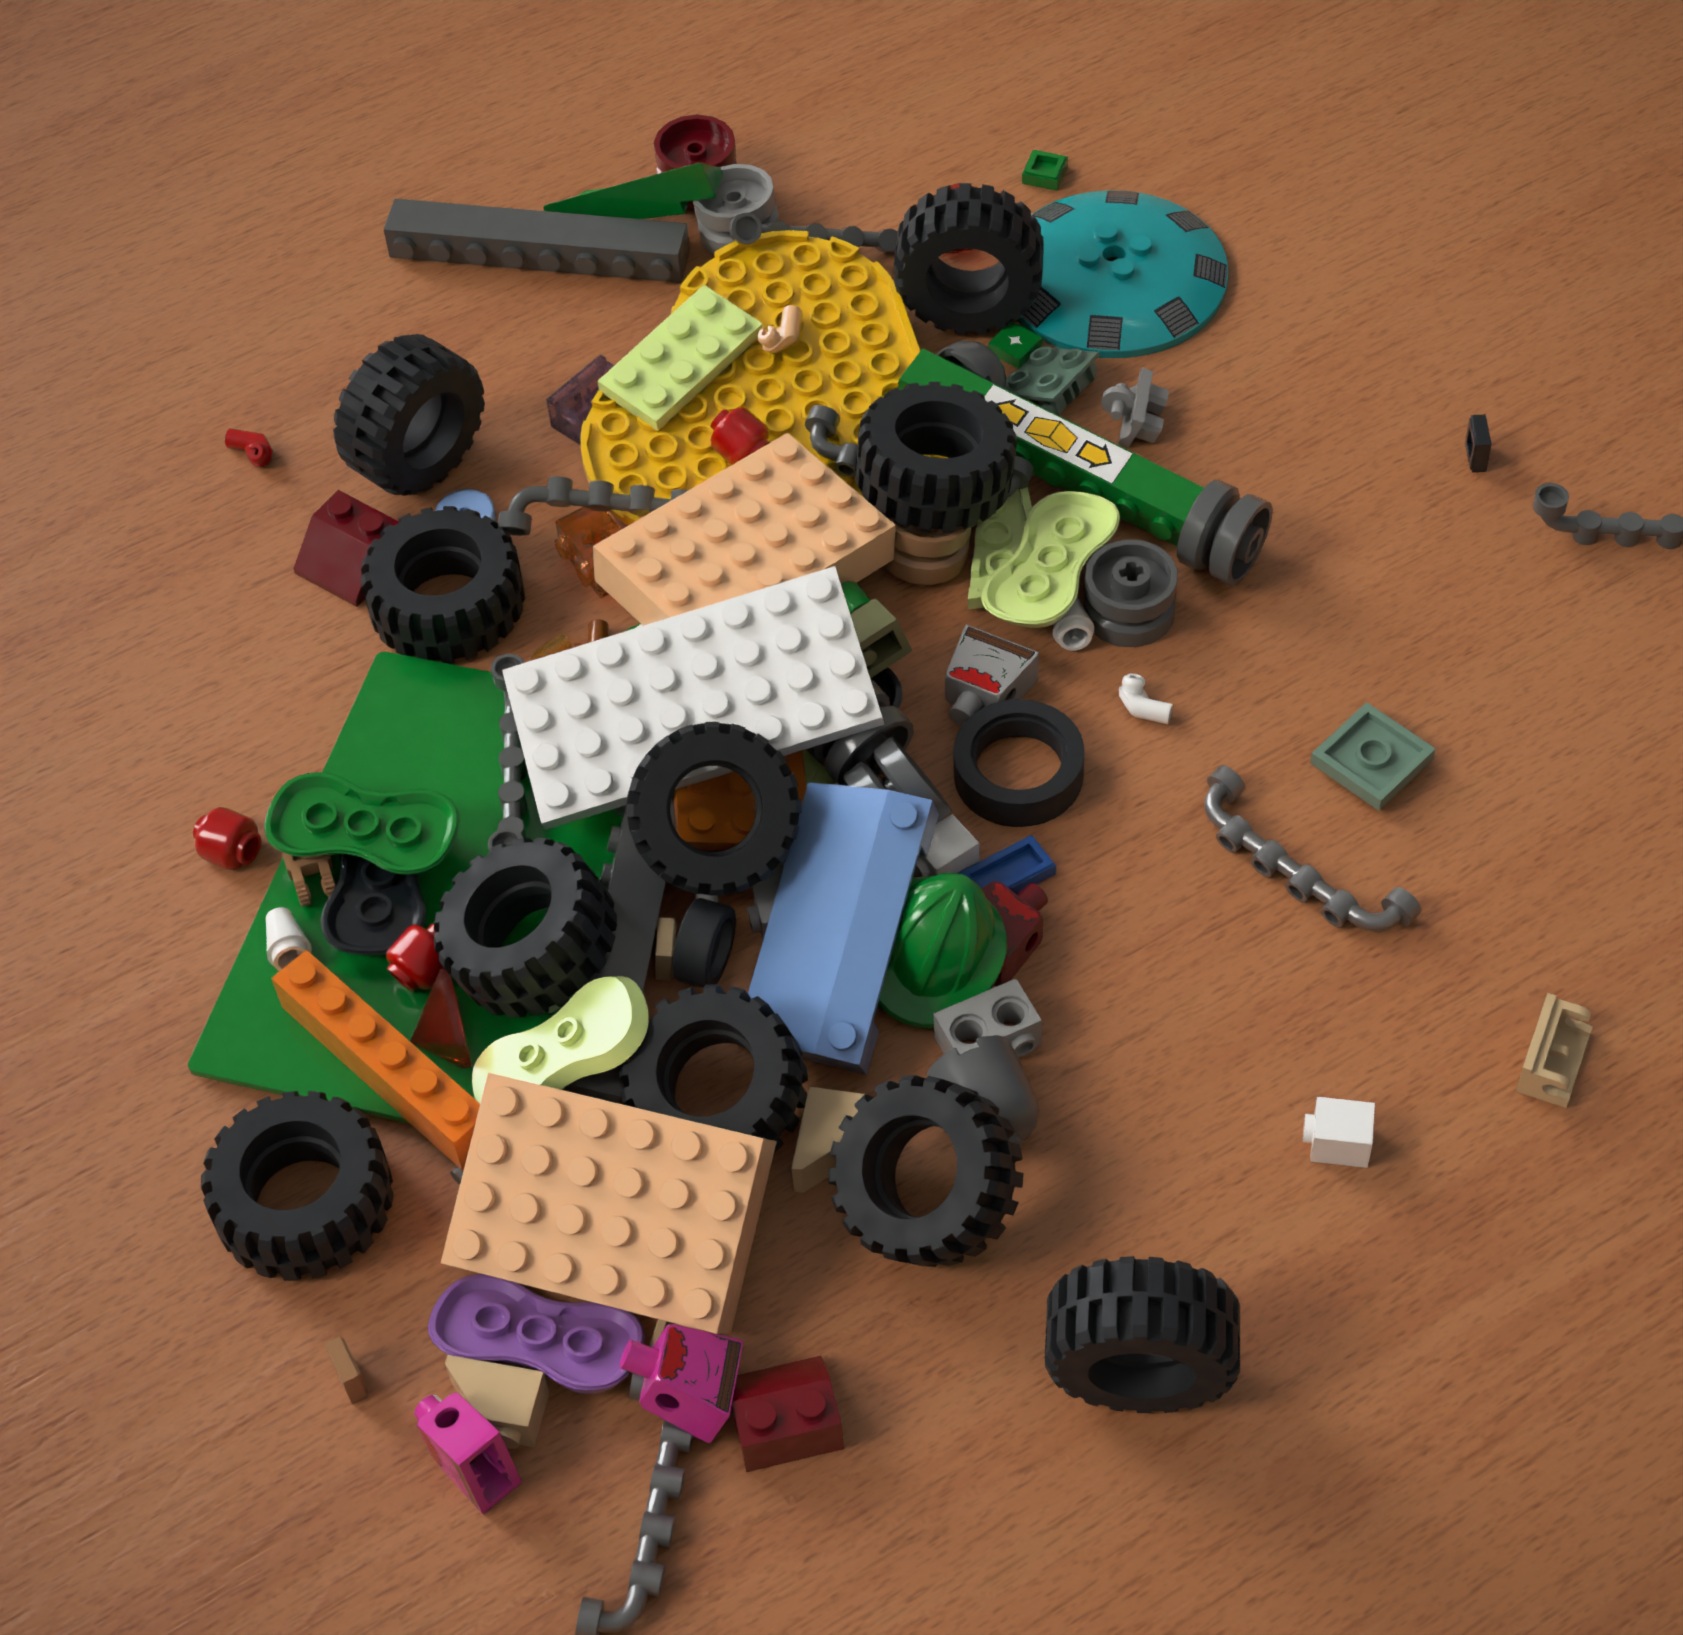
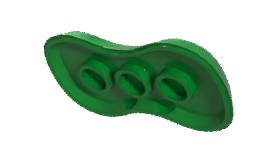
(331, 816)

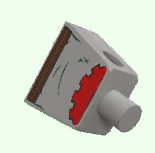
(987, 672)

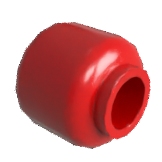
(738, 434)
(226, 838)
(414, 958)

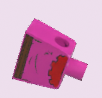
(687, 1377)
(455, 1437)

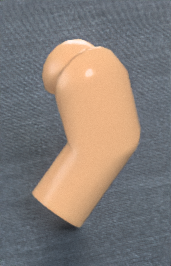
(784, 336)

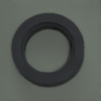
(1019, 719)

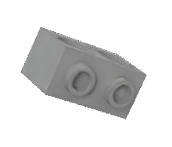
(985, 1017)

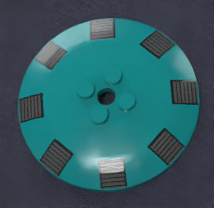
(1147, 300)

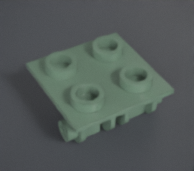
(1054, 376)

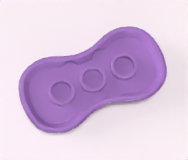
(512, 1325)

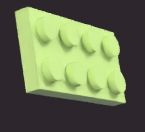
(680, 357)

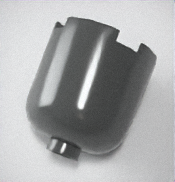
(996, 1075)

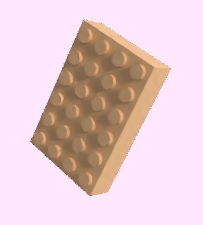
(742, 532)
(609, 1203)

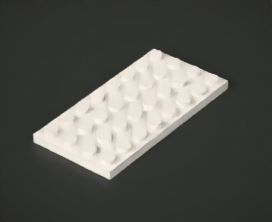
(762, 660)

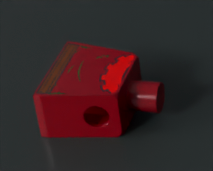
(1021, 922)

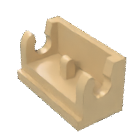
(1555, 1052)

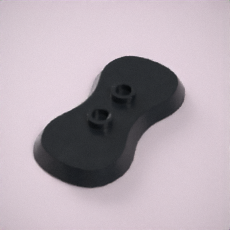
(370, 907)

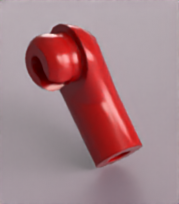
(255, 445)

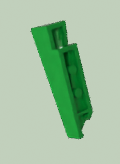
(646, 197)

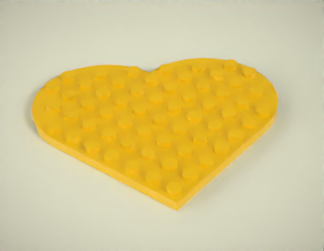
(847, 356)

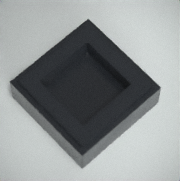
(1478, 443)

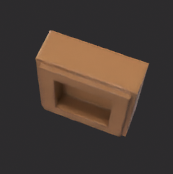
(346, 1369)

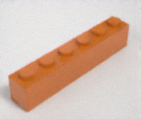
(379, 1055)

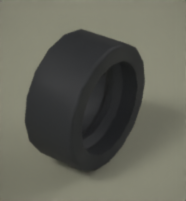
(704, 943)

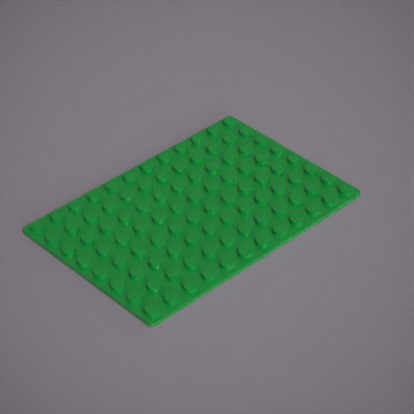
(407, 730)

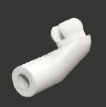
(1138, 702)

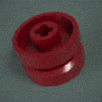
(694, 141)

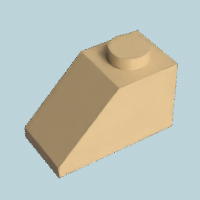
(818, 1130)
(504, 1395)

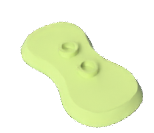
(1044, 572)
(584, 1038)

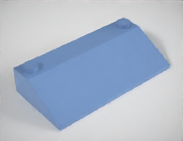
(840, 917)

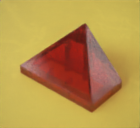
(441, 1025)

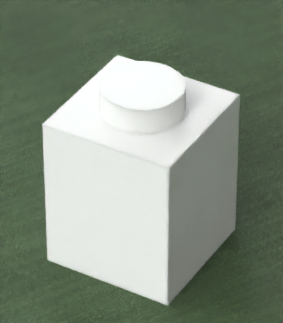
(950, 850)
(1340, 1132)

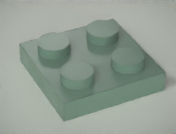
(1372, 756)

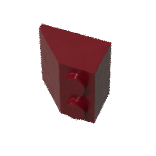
(337, 545)
(786, 1414)

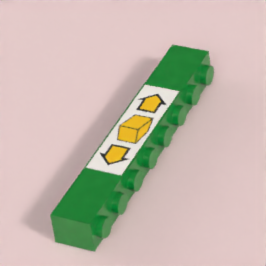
(1074, 456)

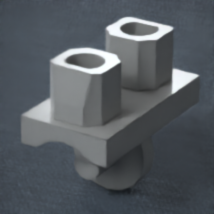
(1133, 404)

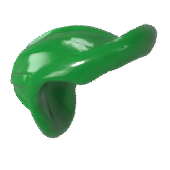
(944, 949)

